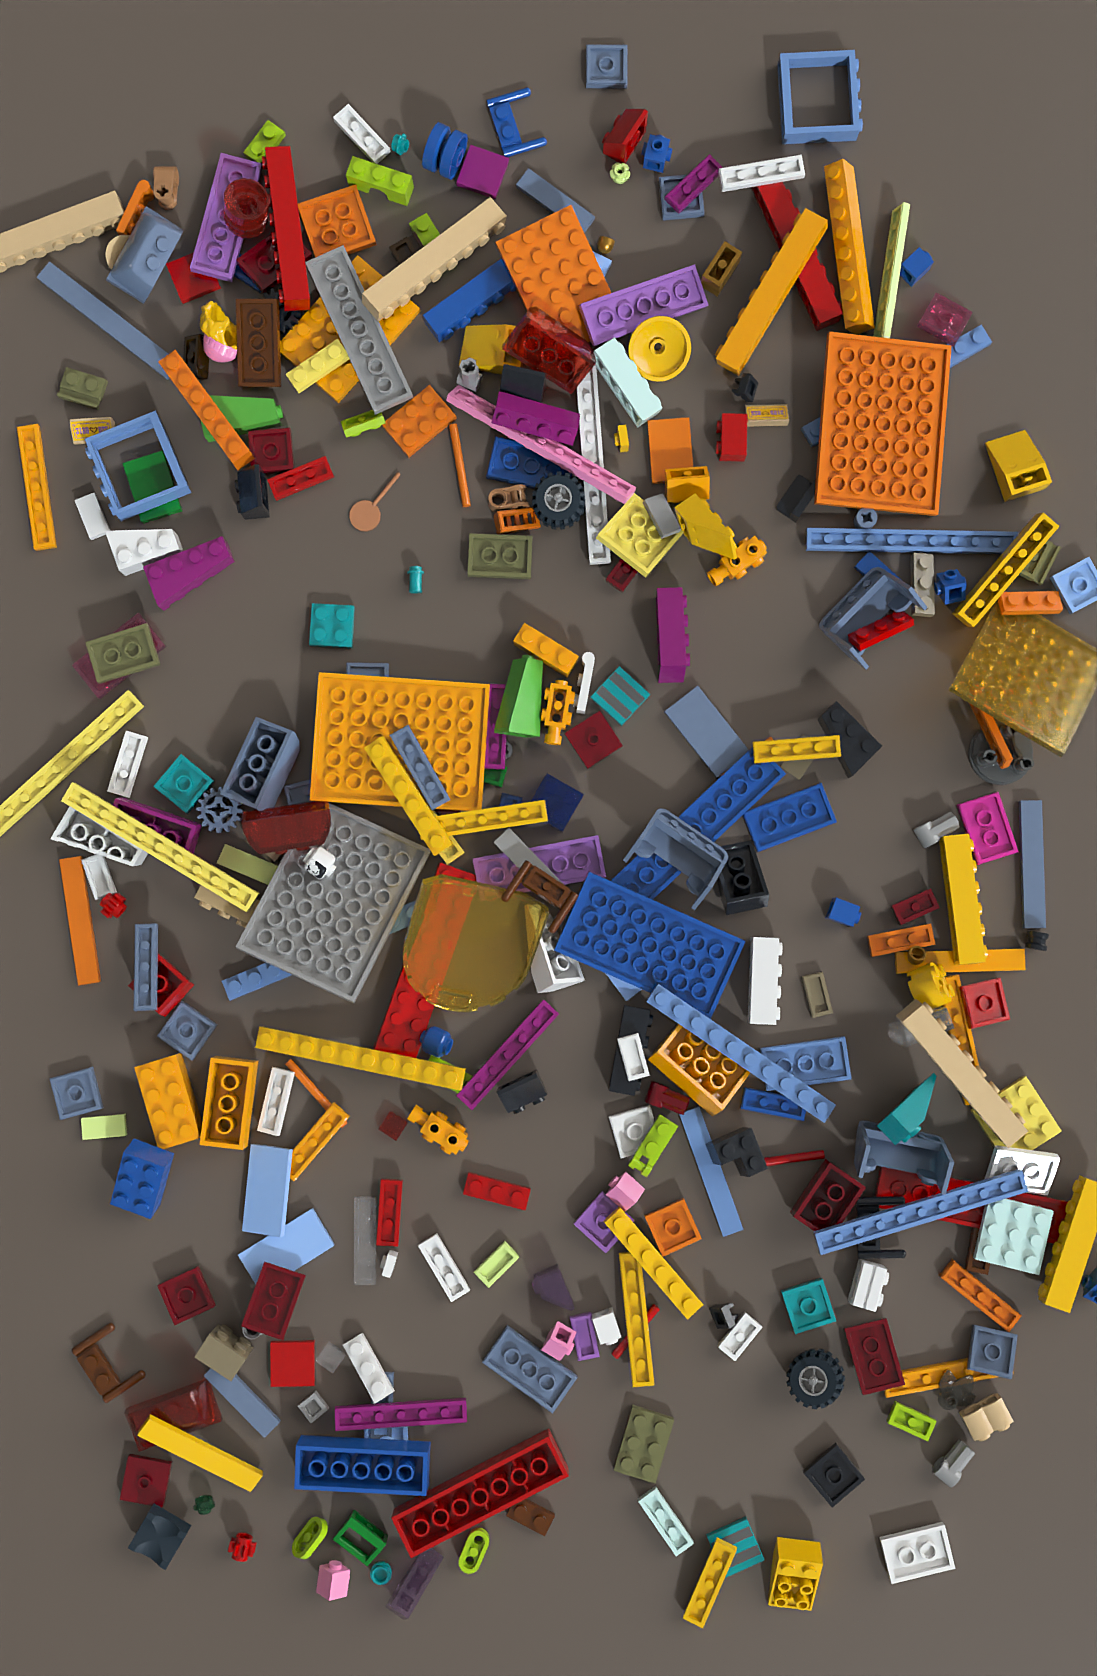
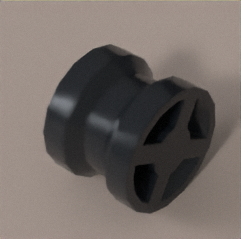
(1037, 940)

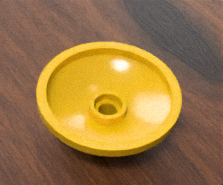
(670, 358)

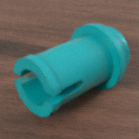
(415, 579)

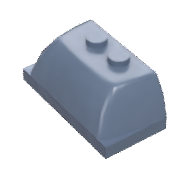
(144, 255)
(262, 765)

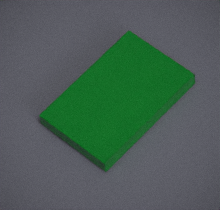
(148, 477)

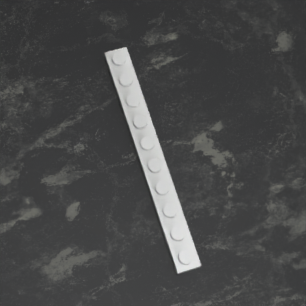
(592, 450)

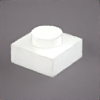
(388, 1263)

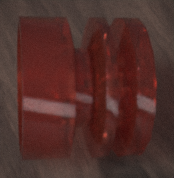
(246, 208)

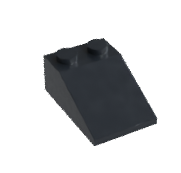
(742, 880)

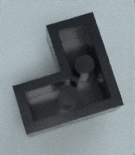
(740, 1147)

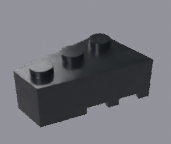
(855, 741)

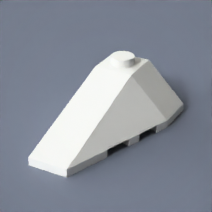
(550, 968)

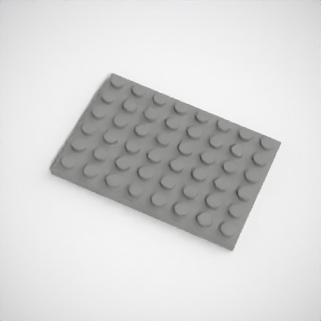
(335, 924)

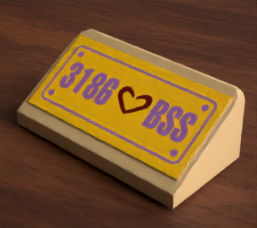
(767, 415)
(88, 427)

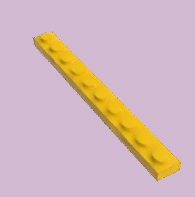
(360, 1058)

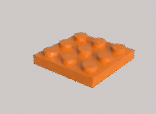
(337, 221)

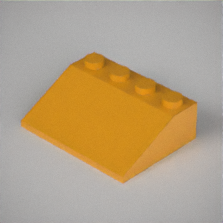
(698, 1069)

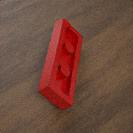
(300, 478)
(880, 630)
(496, 1191)
(389, 1212)

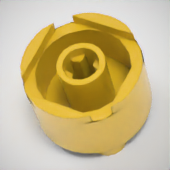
(930, 985)

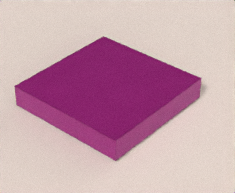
(482, 171)

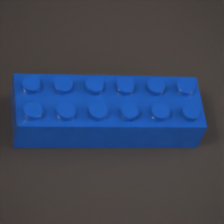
(362, 1465)

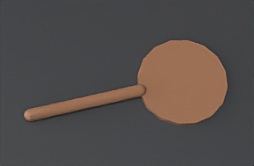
(366, 514)

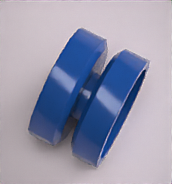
(444, 151)

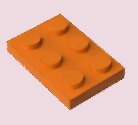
(419, 421)

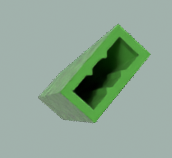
(247, 414)
(521, 700)

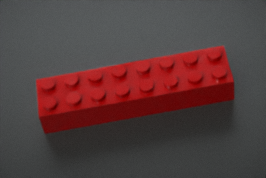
(480, 1493)

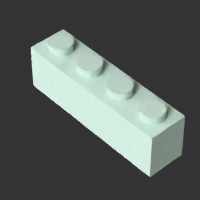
(626, 382)

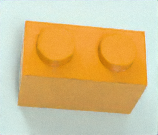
(684, 482)

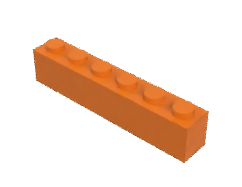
(206, 410)

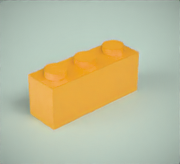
(545, 649)

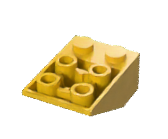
(485, 346)
(1018, 465)
(704, 527)
(795, 1573)

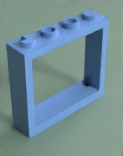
(819, 133)
(123, 432)

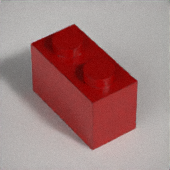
(732, 437)

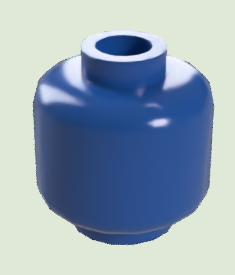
(436, 1041)

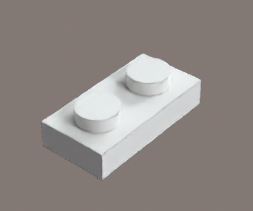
(739, 1336)

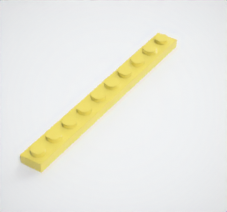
(68, 759)
(160, 847)

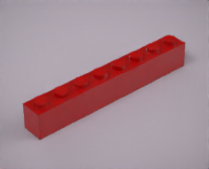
(287, 228)
(812, 282)

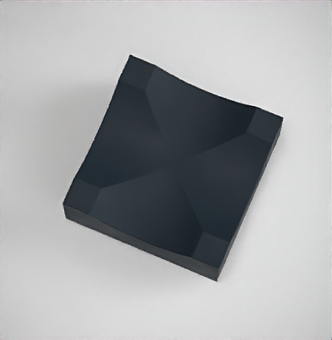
(159, 1536)

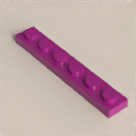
(507, 1054)
(400, 1414)

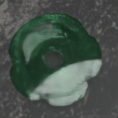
(204, 1504)

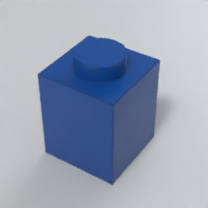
(916, 266)
(843, 912)

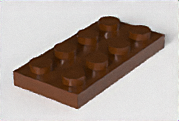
(258, 342)

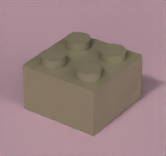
(224, 1351)

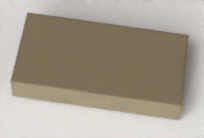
(817, 994)

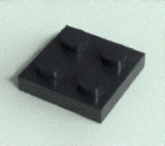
(833, 1475)

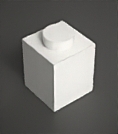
(606, 1326)

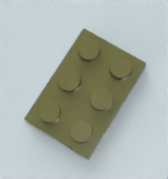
(500, 556)
(122, 653)
(643, 1444)

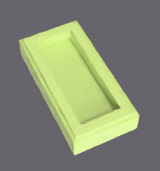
(104, 1126)
(496, 1264)

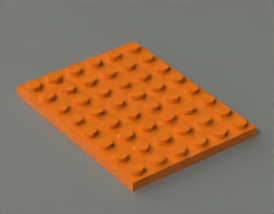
(882, 424)

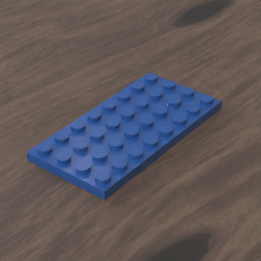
(648, 943)

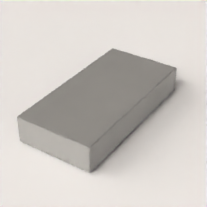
(662, 515)

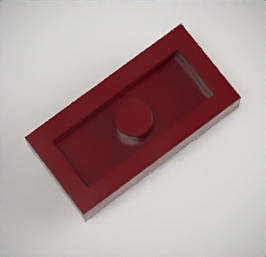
(621, 575)
(915, 906)

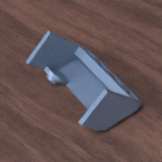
(864, 605)
(683, 849)
(921, 1154)

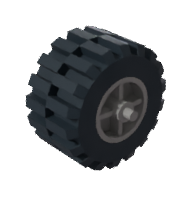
(558, 500)
(815, 1378)

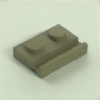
(82, 388)
(1041, 563)

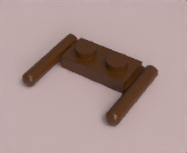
(546, 888)
(99, 1369)

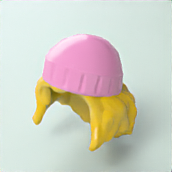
(219, 333)

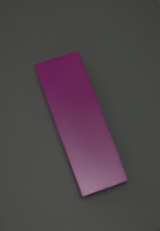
(693, 184)

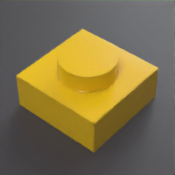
(621, 438)

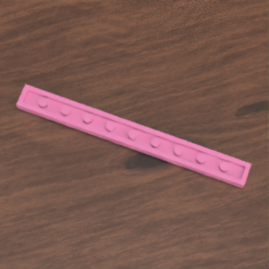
(547, 448)

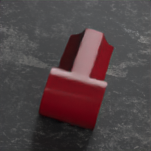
(662, 1096)

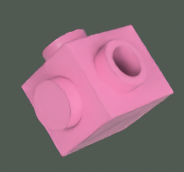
(624, 1191)
(559, 1341)
(333, 1580)

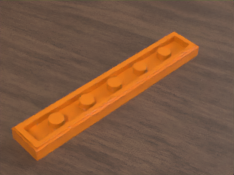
(80, 920)

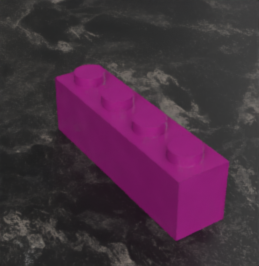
(535, 418)

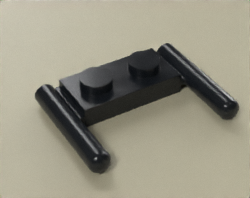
(871, 1248)

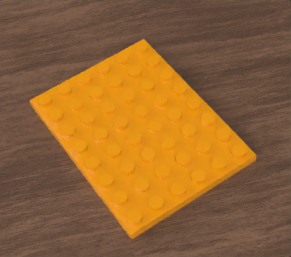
(359, 709)

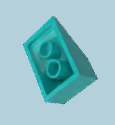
(906, 1117)

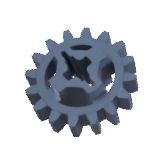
(219, 819)

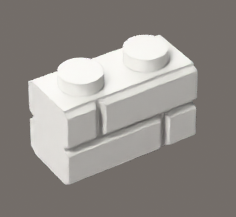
(868, 1284)

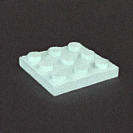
(1013, 1235)

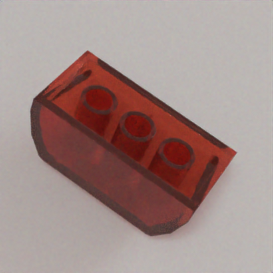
(550, 349)
(287, 827)
(185, 1408)

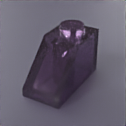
(553, 1287)

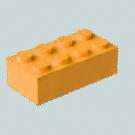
(169, 1101)
(228, 1102)

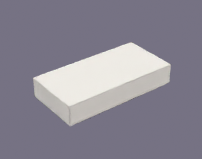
(92, 516)
(98, 876)
(633, 1056)

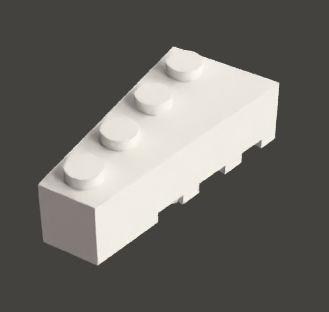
(89, 835)

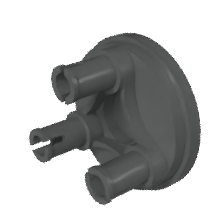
(985, 763)

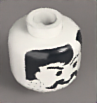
(319, 862)

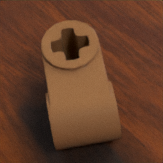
(166, 186)
(509, 498)

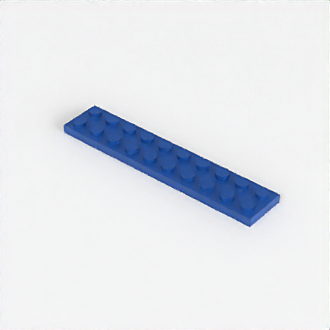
(710, 815)

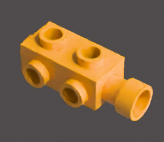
(744, 558)
(559, 708)
(445, 1130)

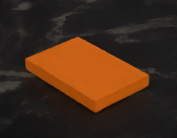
(669, 446)

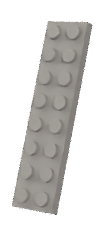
(359, 330)

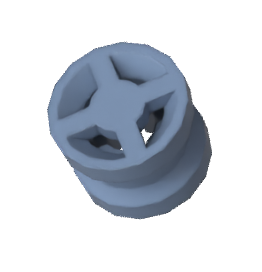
(862, 522)

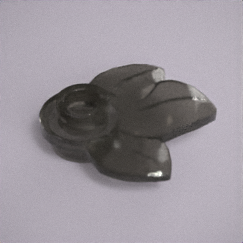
(957, 1389)

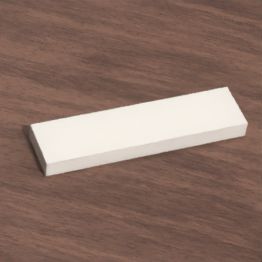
(761, 173)

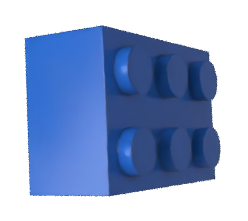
(142, 1178)

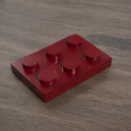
(260, 265)
(273, 1300)
(874, 1356)

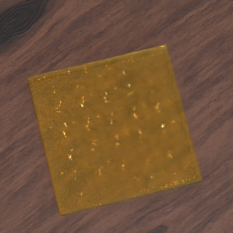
(1029, 677)

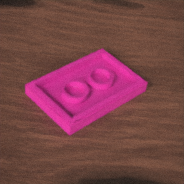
(987, 827)

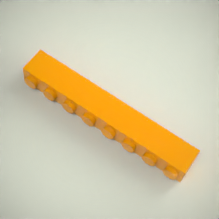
(849, 247)
(772, 291)

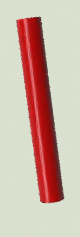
(791, 1158)
(619, 1350)

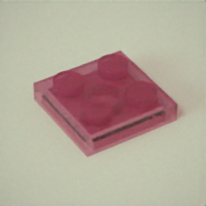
(944, 319)

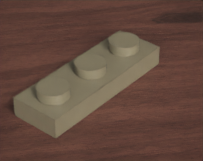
(923, 582)

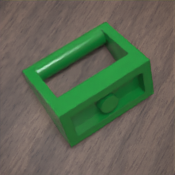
(367, 1531)

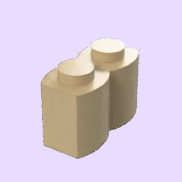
(986, 1417)

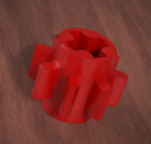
(113, 905)
(242, 1547)

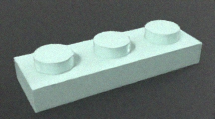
(665, 1521)

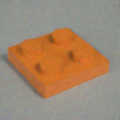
(673, 1227)

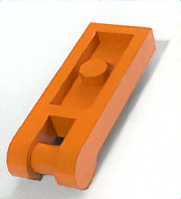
(141, 196)

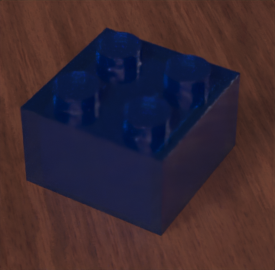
(560, 801)

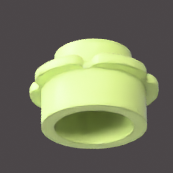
(620, 178)

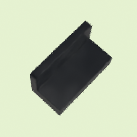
(796, 498)

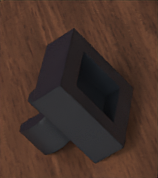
(747, 387)
(723, 1316)

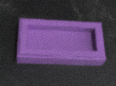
(585, 1336)

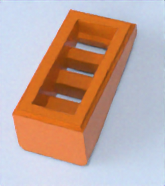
(499, 523)

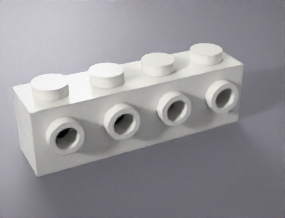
(764, 980)

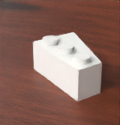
(142, 547)

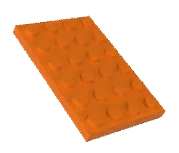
(554, 268)

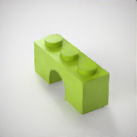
(367, 175)

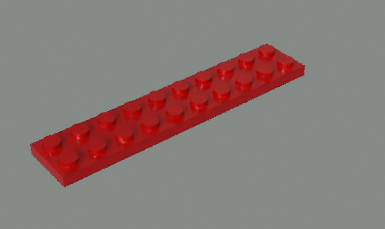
(408, 1010)
(909, 1185)

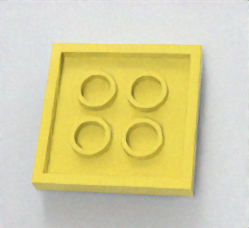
(635, 538)
(1031, 1108)

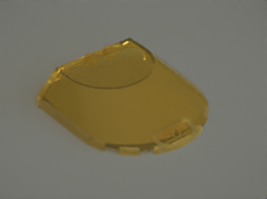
(469, 944)

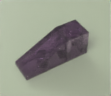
(414, 1583)

